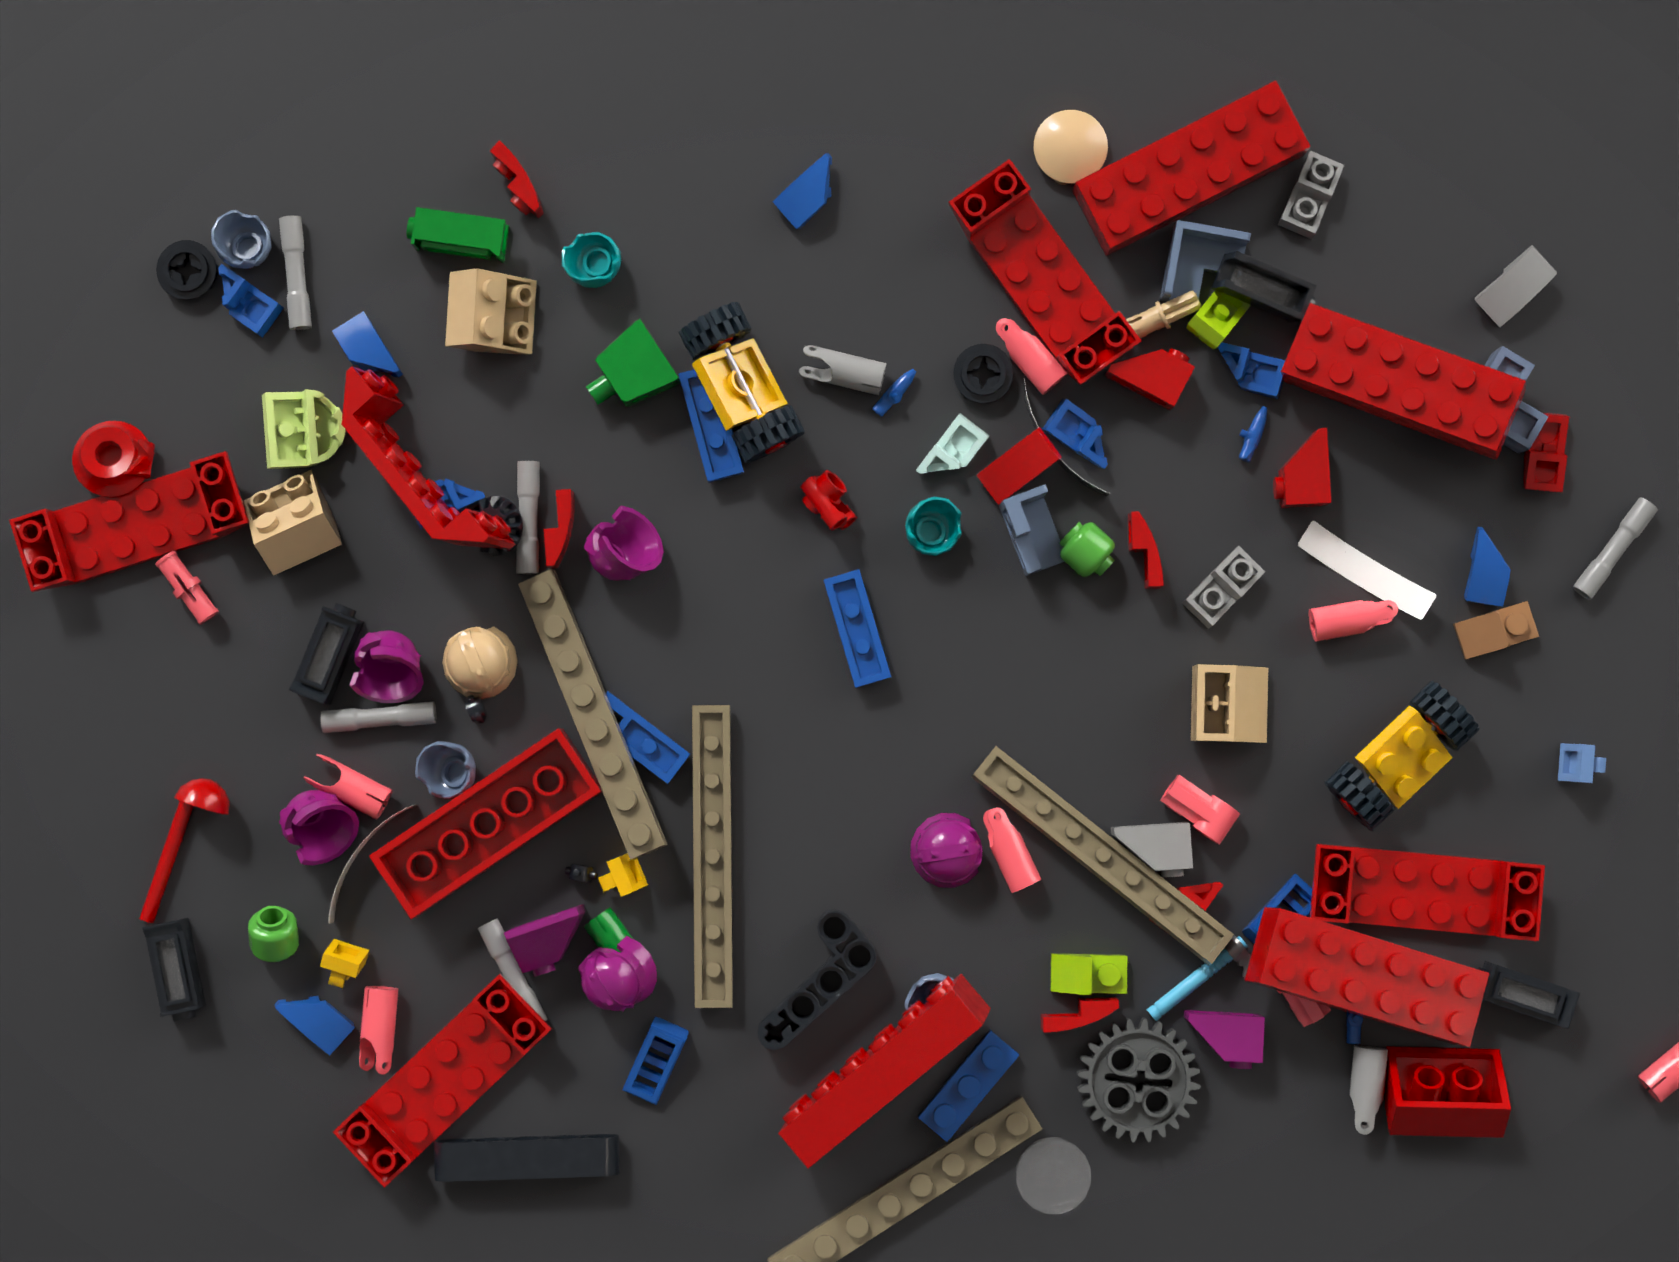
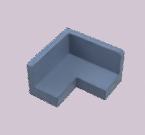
(1196, 250)
(1527, 420)
(1032, 530)

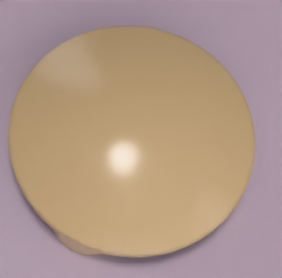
(1070, 146)

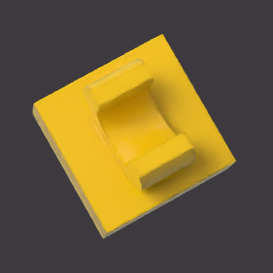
(624, 874)
(344, 961)

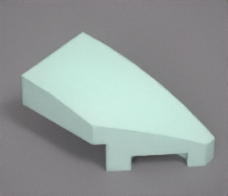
(955, 447)

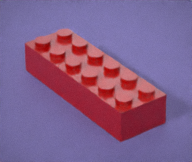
(1191, 168)
(1403, 381)
(486, 823)
(1366, 976)
(885, 1070)

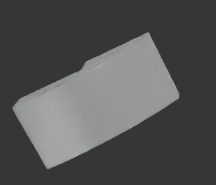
(1311, 194)
(1516, 286)
(1223, 587)

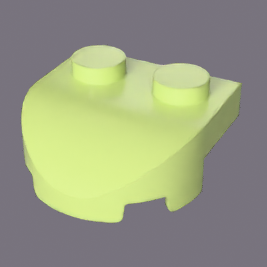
(300, 428)

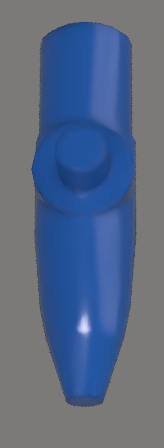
(894, 393)
(1253, 435)
(1354, 1025)

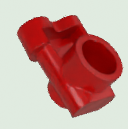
(824, 496)

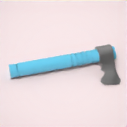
(1234, 950)

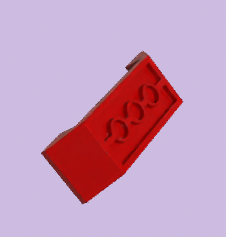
(1041, 274)
(366, 408)
(130, 528)
(1427, 891)
(442, 1080)

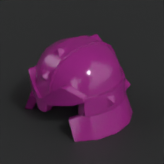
(626, 547)
(387, 668)
(319, 826)
(946, 850)
(618, 978)

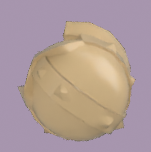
(480, 662)

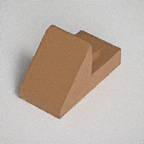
(1496, 630)

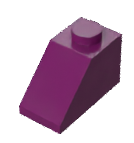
(1231, 1035)

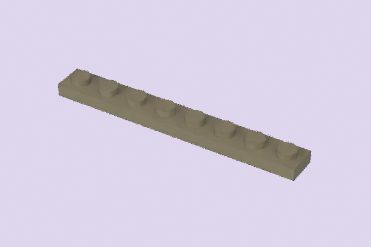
(592, 714)
(712, 856)
(1102, 856)
(914, 1186)

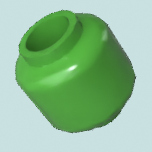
(1087, 549)
(273, 934)

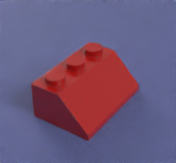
(1446, 1092)

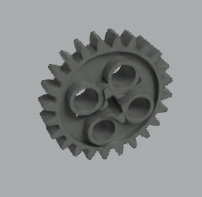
(1142, 1045)

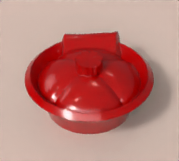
(112, 458)

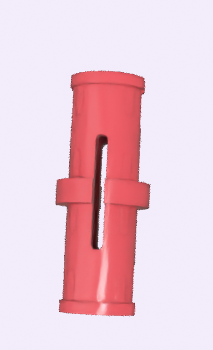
(201, 605)

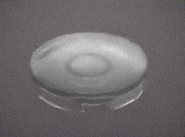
(1053, 1175)

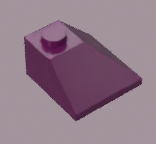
(544, 940)

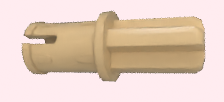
(1164, 314)

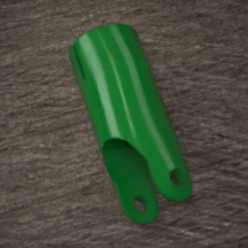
(607, 930)

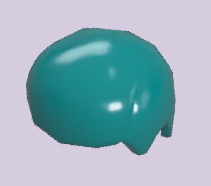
(591, 260)
(933, 526)

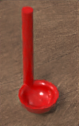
(198, 793)

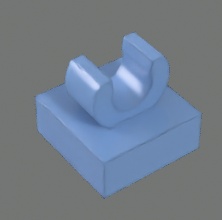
(1579, 762)

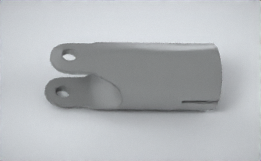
(845, 370)
(1367, 1084)

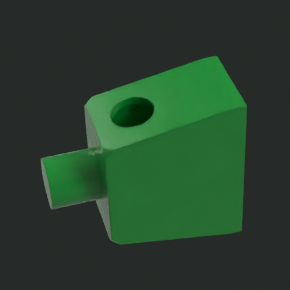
(632, 368)

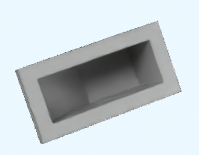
(1159, 846)

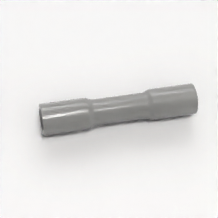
(293, 248)
(528, 492)
(1628, 530)
(354, 719)
(496, 943)

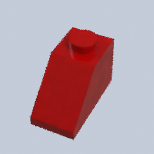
(1155, 375)
(1306, 475)

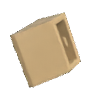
(490, 312)
(291, 522)
(1229, 703)

